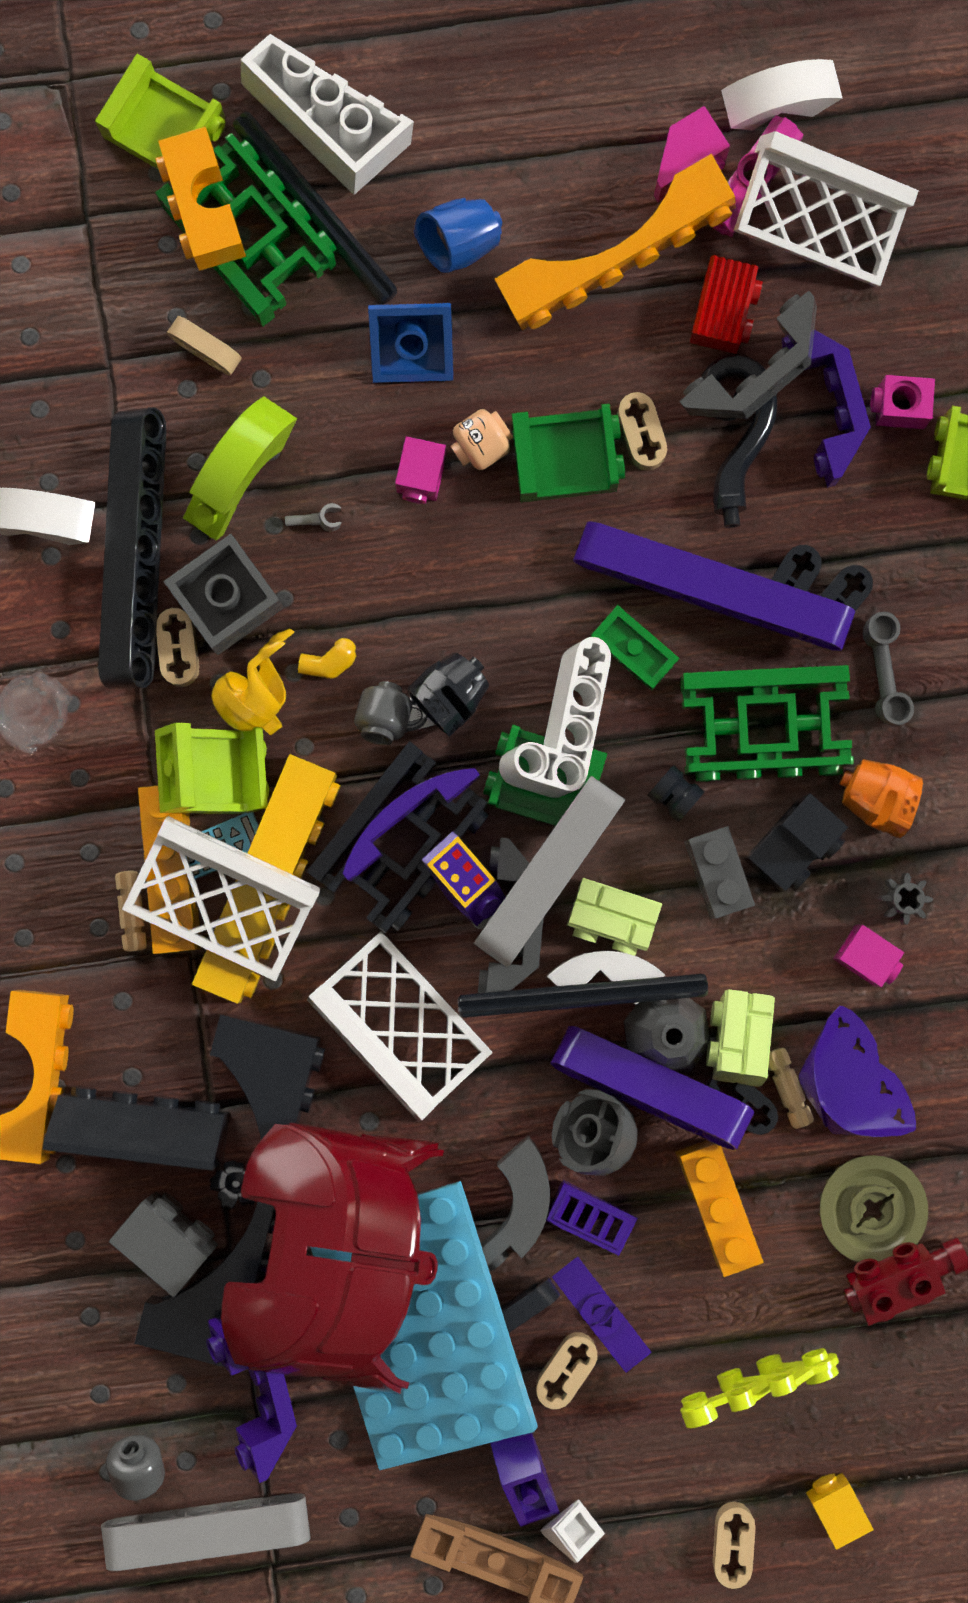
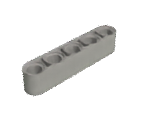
(549, 871)
(205, 1532)

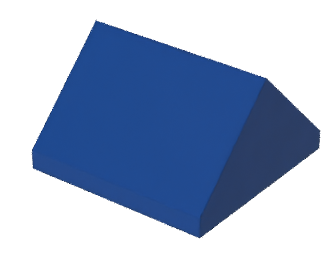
(411, 342)

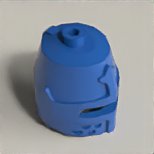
(467, 227)

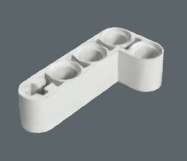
(569, 715)

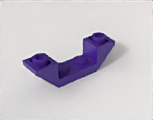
(850, 414)
(266, 1436)

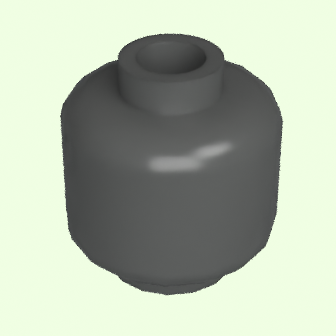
(383, 713)
(135, 1467)

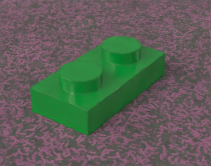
(635, 647)

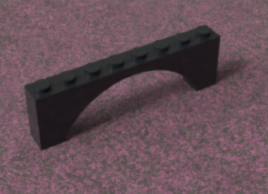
(275, 1075)

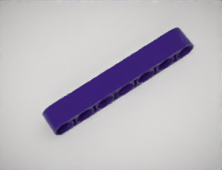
(714, 586)

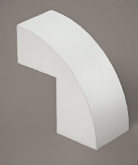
(789, 88)
(45, 515)
(613, 964)

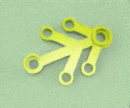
(744, 1391)

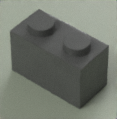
(719, 873)

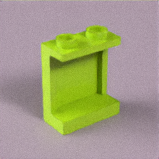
(153, 108)
(950, 466)
(210, 770)

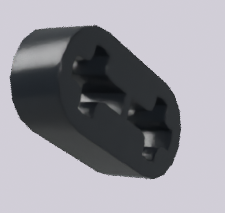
(787, 566)
(838, 584)
(757, 1099)
(529, 1303)

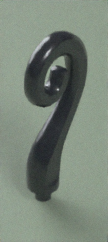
(729, 485)

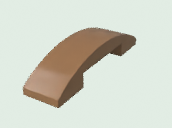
(495, 1559)

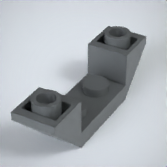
(712, 400)
(509, 866)

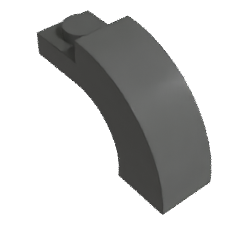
(530, 1204)

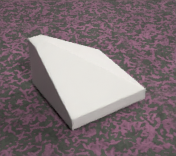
(573, 1531)

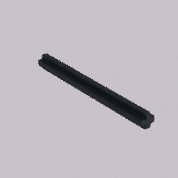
(319, 212)
(582, 995)

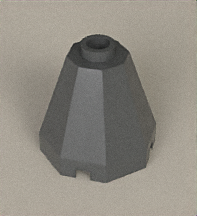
(647, 1029)

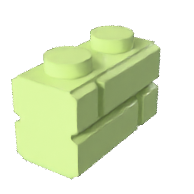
(613, 915)
(741, 1038)

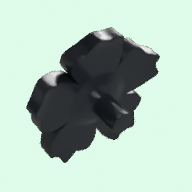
(230, 1184)

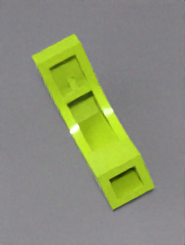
(234, 463)

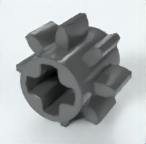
(917, 898)

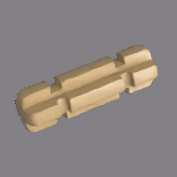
(134, 937)
(789, 1088)

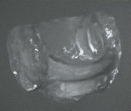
(33, 711)

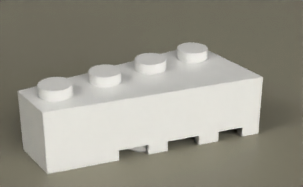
(332, 120)

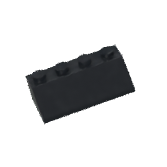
(138, 1129)

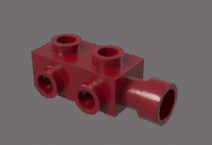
(902, 1280)

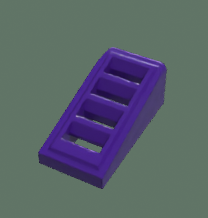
(558, 1207)

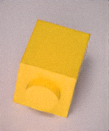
(839, 1509)

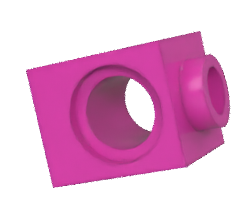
(917, 391)
(420, 470)
(870, 956)

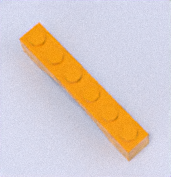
(693, 200)

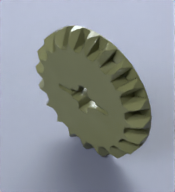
(872, 1178)

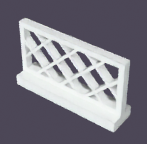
(831, 173)
(237, 865)
(373, 1051)

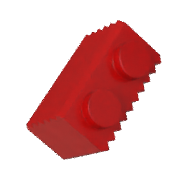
(724, 305)

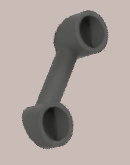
(893, 706)

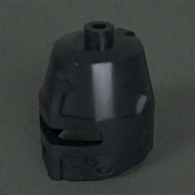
(450, 691)

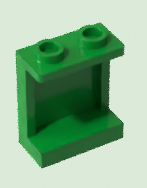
(567, 454)
(528, 803)

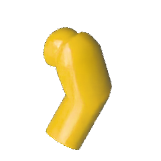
(332, 663)

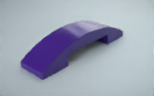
(449, 787)

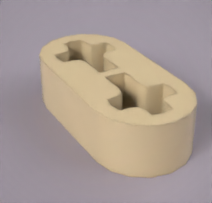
(204, 345)
(651, 428)
(167, 647)
(574, 1376)
(743, 1545)

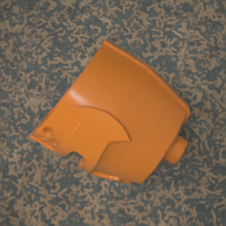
(882, 796)

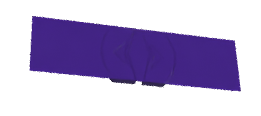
(601, 1314)

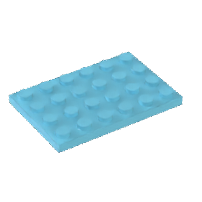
(449, 1349)

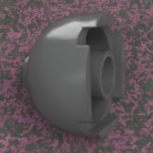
(594, 1133)

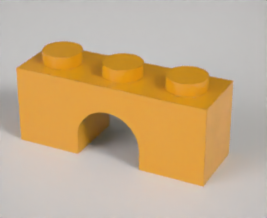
(190, 167)
(719, 1207)

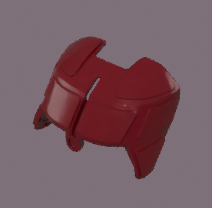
(319, 1311)

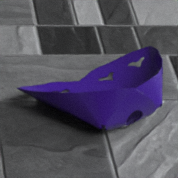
(847, 1084)

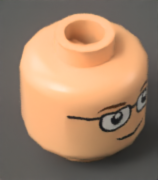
(481, 439)

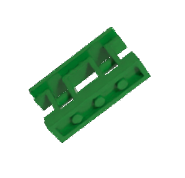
(274, 208)
(764, 692)

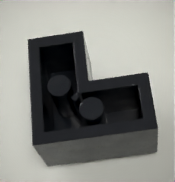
(800, 836)

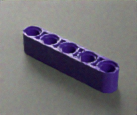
(653, 1088)

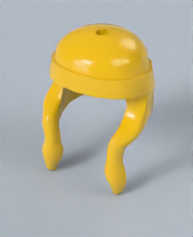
(254, 700)

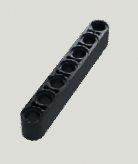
(132, 548)

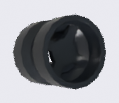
(675, 793)

